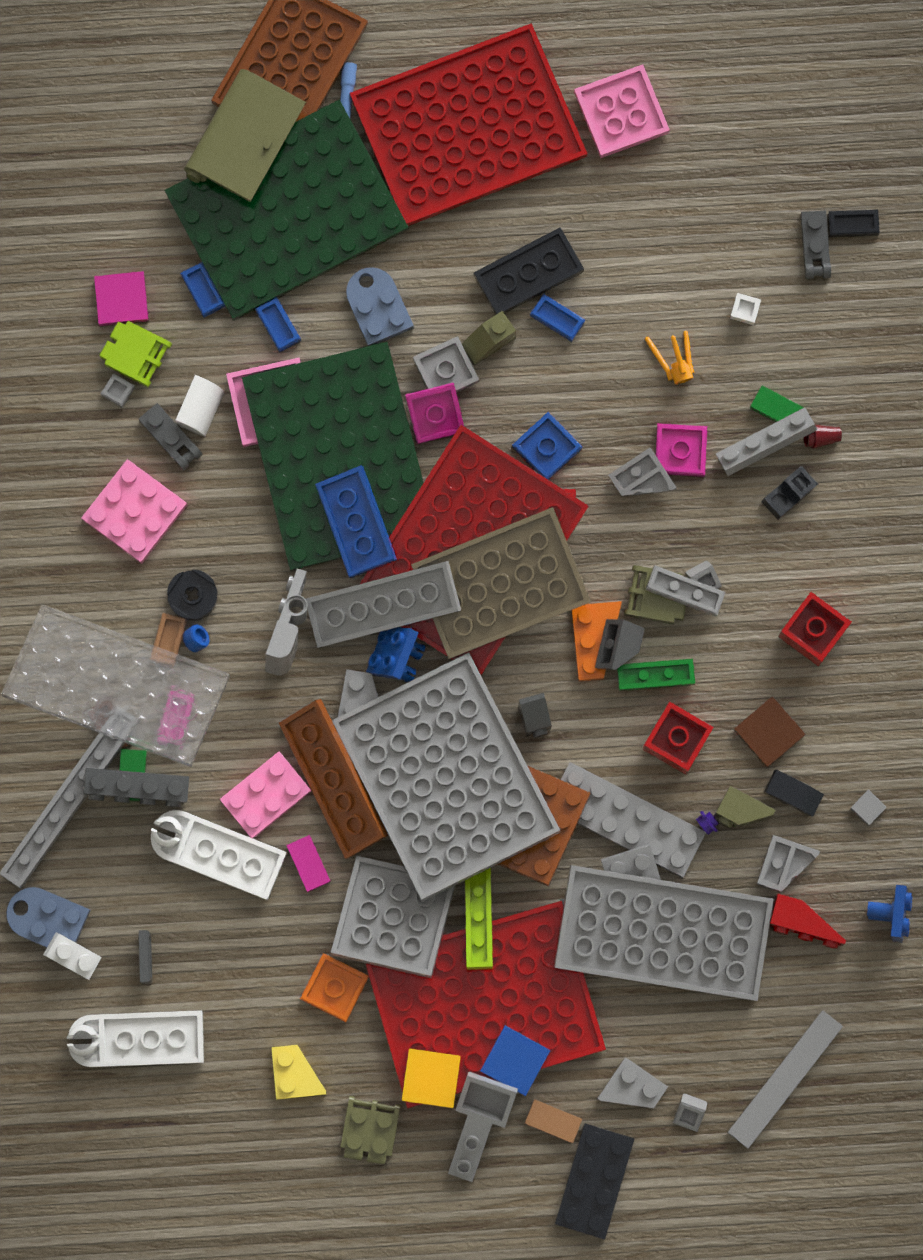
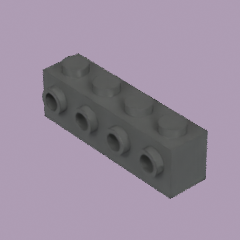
(135, 785)

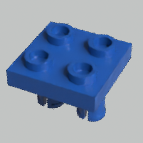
(393, 652)
(894, 913)

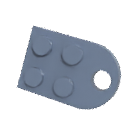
(378, 307)
(46, 916)

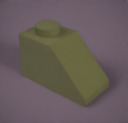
(489, 338)
(740, 809)

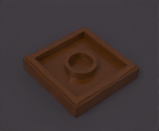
(769, 732)

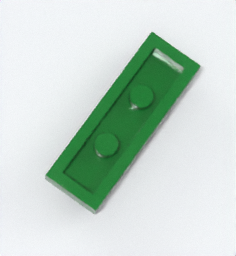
(656, 674)

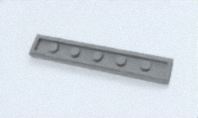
(785, 1079)

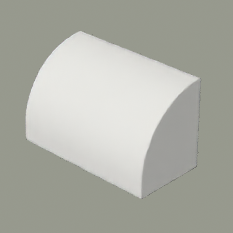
(199, 406)

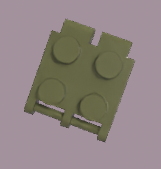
(650, 605)
(369, 1130)

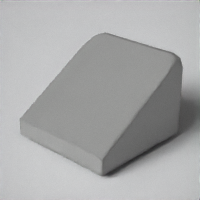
(704, 574)
(690, 1112)

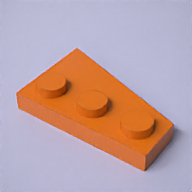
(588, 632)

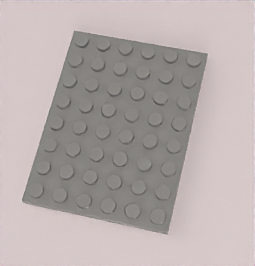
(446, 776)

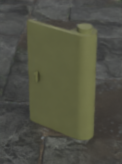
(249, 119)

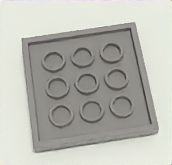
(387, 920)

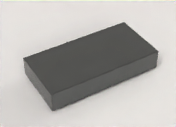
(145, 957)

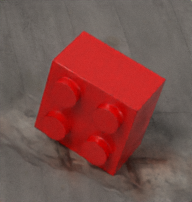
(814, 629)
(677, 738)

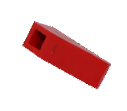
(797, 917)

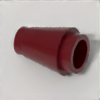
(823, 436)

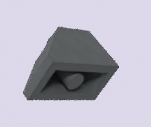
(618, 644)
(535, 715)

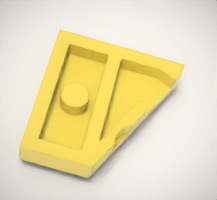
(294, 1074)

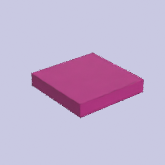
(121, 298)
(434, 412)
(682, 449)

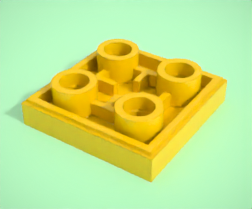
(431, 1078)

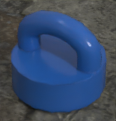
(196, 638)

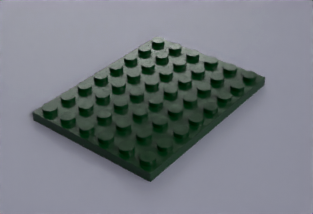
(306, 218)
(326, 421)

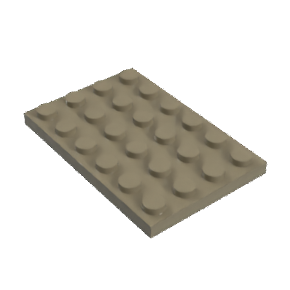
(508, 582)

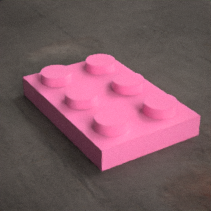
(265, 795)

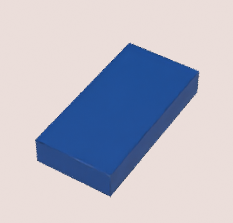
(202, 289)
(557, 317)
(278, 324)

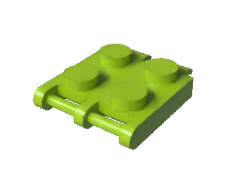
(134, 352)

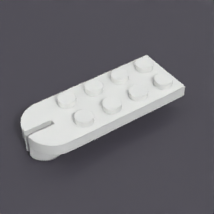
(218, 852)
(138, 1039)

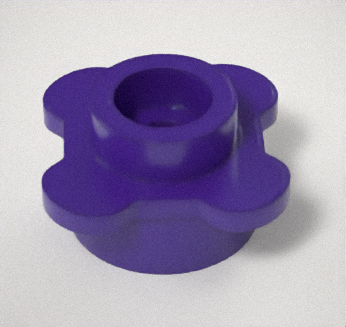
(707, 822)

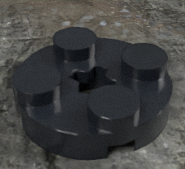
(194, 609)

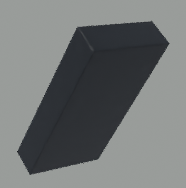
(853, 223)

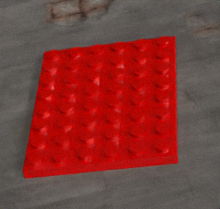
(468, 124)
(463, 498)
(467, 1009)

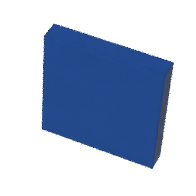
(547, 446)
(515, 1060)

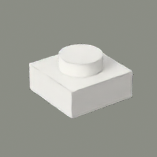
(745, 309)

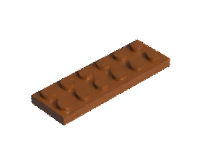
(333, 779)

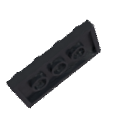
(528, 271)
(594, 1181)

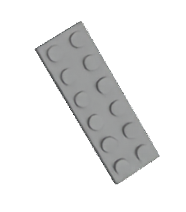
(383, 604)
(635, 822)

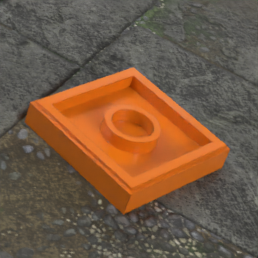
(334, 987)

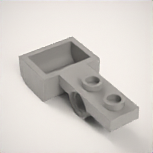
(285, 635)
(484, 1104)

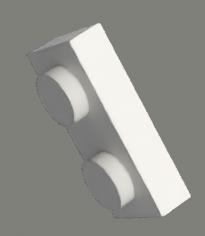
(72, 955)

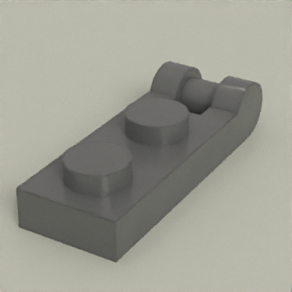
(815, 244)
(169, 436)

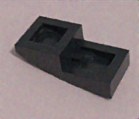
(789, 492)
(794, 793)

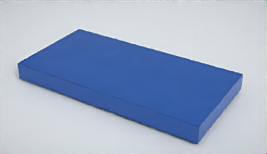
(356, 521)

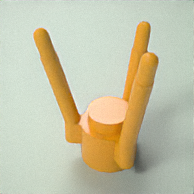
(682, 370)

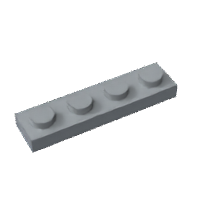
(766, 441)

